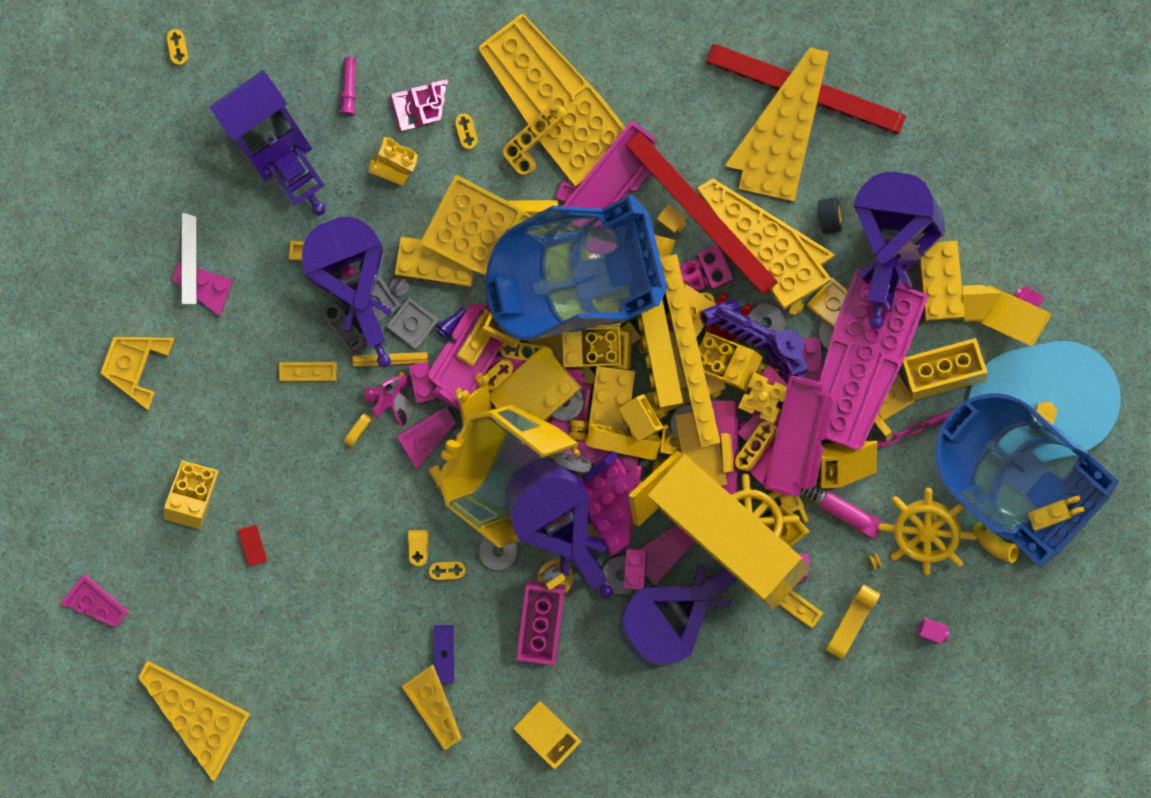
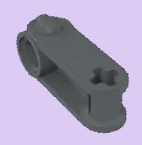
(347, 338)

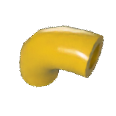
(995, 545)

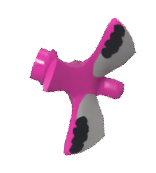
(390, 396)

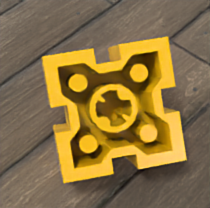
(764, 398)

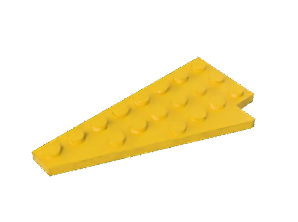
(778, 141)
(780, 248)

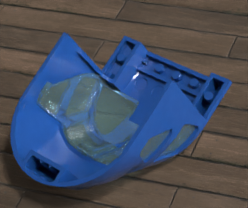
(575, 270)
(1012, 461)

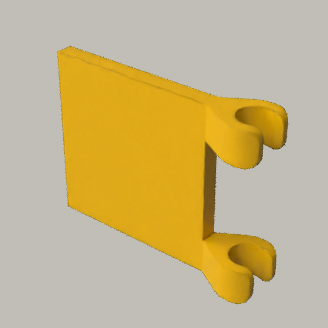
(477, 401)

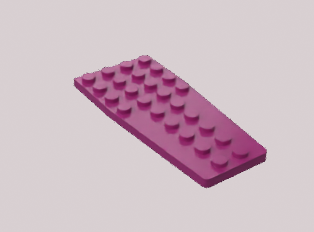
(866, 359)

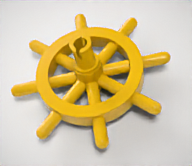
(767, 502)
(927, 531)

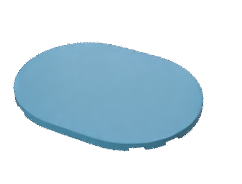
(1063, 374)

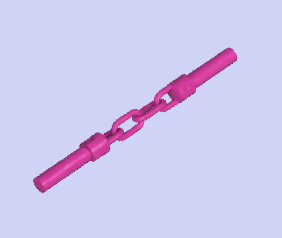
(932, 421)

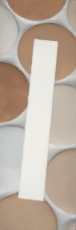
(188, 259)

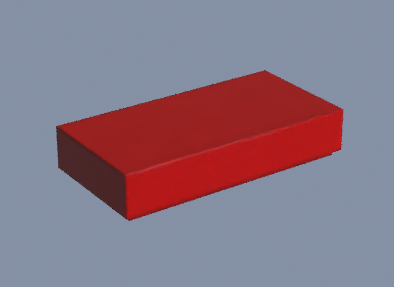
(253, 545)

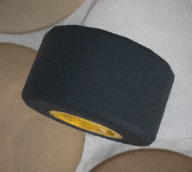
(830, 215)

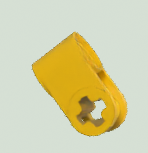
(418, 543)

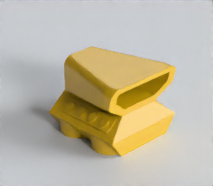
(393, 162)

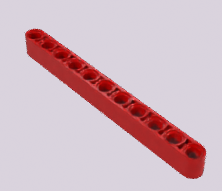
(828, 96)
(702, 213)

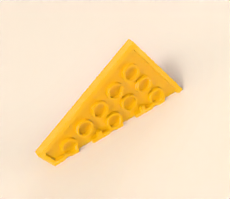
(201, 718)

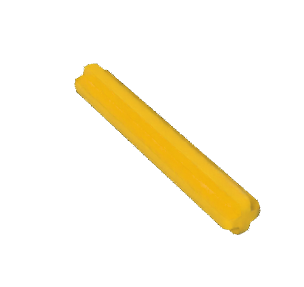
(396, 359)

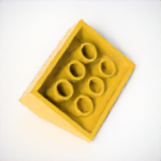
(537, 386)

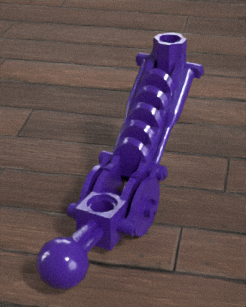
(781, 349)

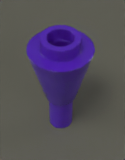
(447, 326)

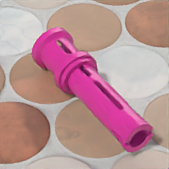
(348, 96)

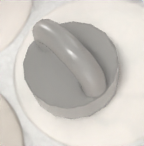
(399, 286)

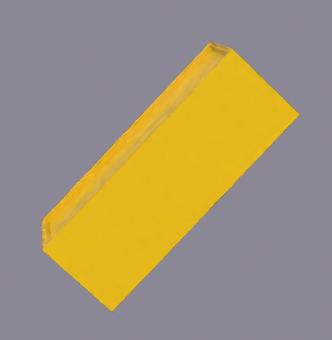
(729, 532)

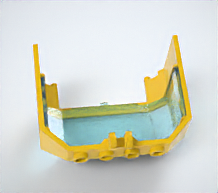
(485, 458)

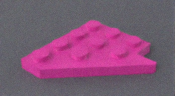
(610, 504)

